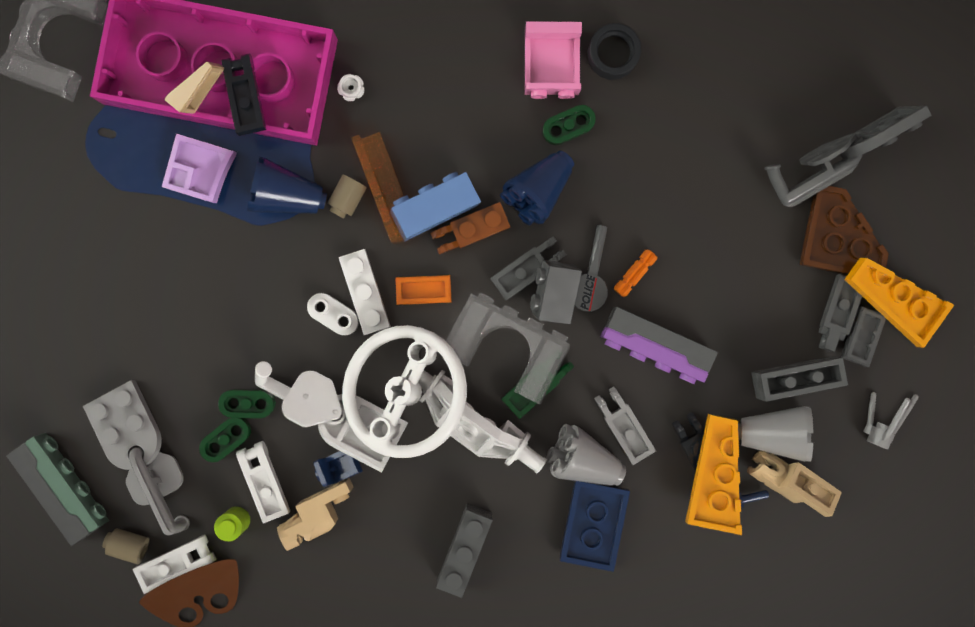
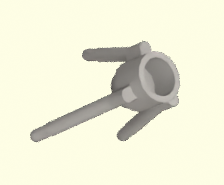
(882, 434)

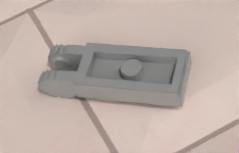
(626, 428)

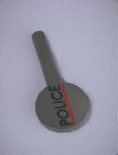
(592, 289)

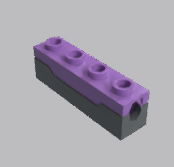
(659, 345)

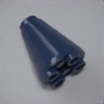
(538, 187)

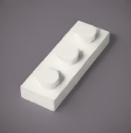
(364, 291)

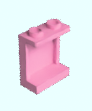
(552, 59)

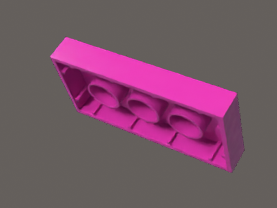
(160, 43)

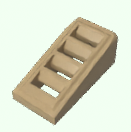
(193, 90)

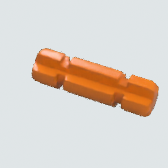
(635, 273)

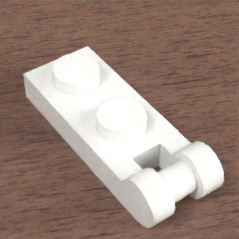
(263, 482)
(173, 564)

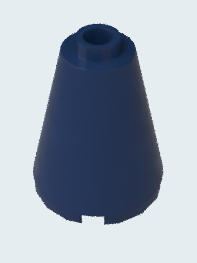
(283, 191)

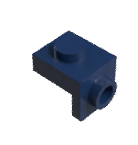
(336, 468)

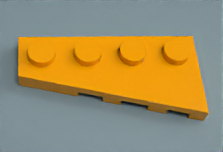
(902, 303)
(715, 487)

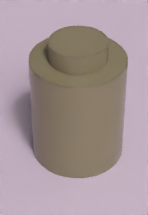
(346, 196)
(126, 545)

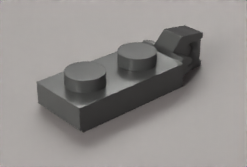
(838, 314)

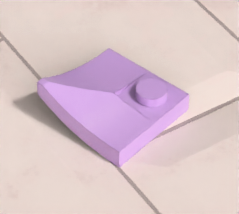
(197, 168)

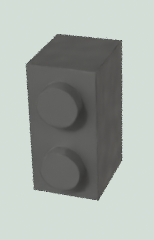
(555, 291)

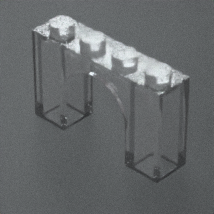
(23, 55)
(546, 349)

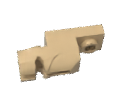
(795, 483)
(315, 515)

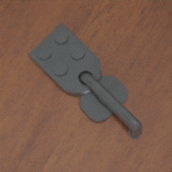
(850, 147)

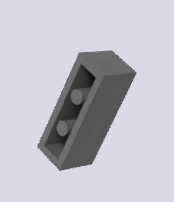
(799, 378)
(464, 550)

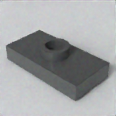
(863, 337)

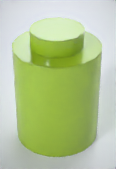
(232, 524)

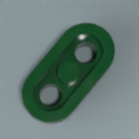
(567, 124)
(248, 403)
(225, 438)

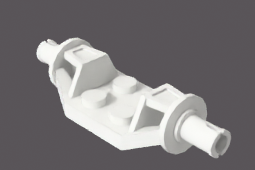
(475, 431)

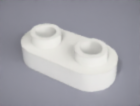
(333, 312)

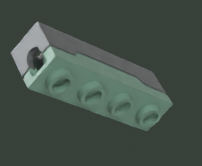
(58, 488)

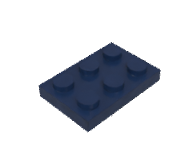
(594, 525)

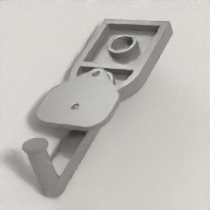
(121, 425)

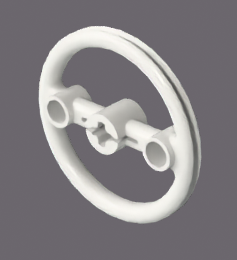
(409, 383)

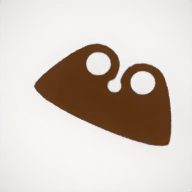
(180, 591)

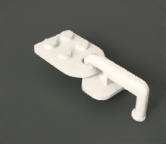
(315, 402)

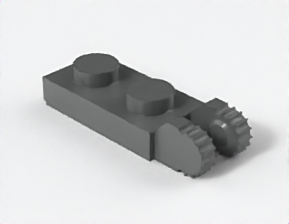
(523, 270)

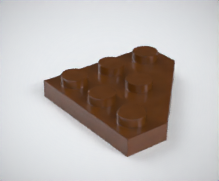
(838, 234)

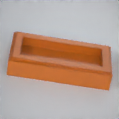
(423, 290)

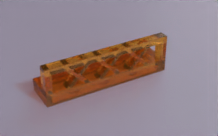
(380, 178)

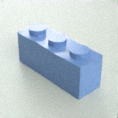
(434, 205)

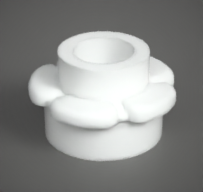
(345, 82)

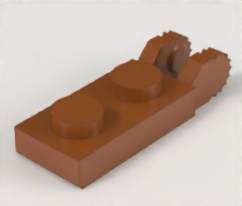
(473, 227)

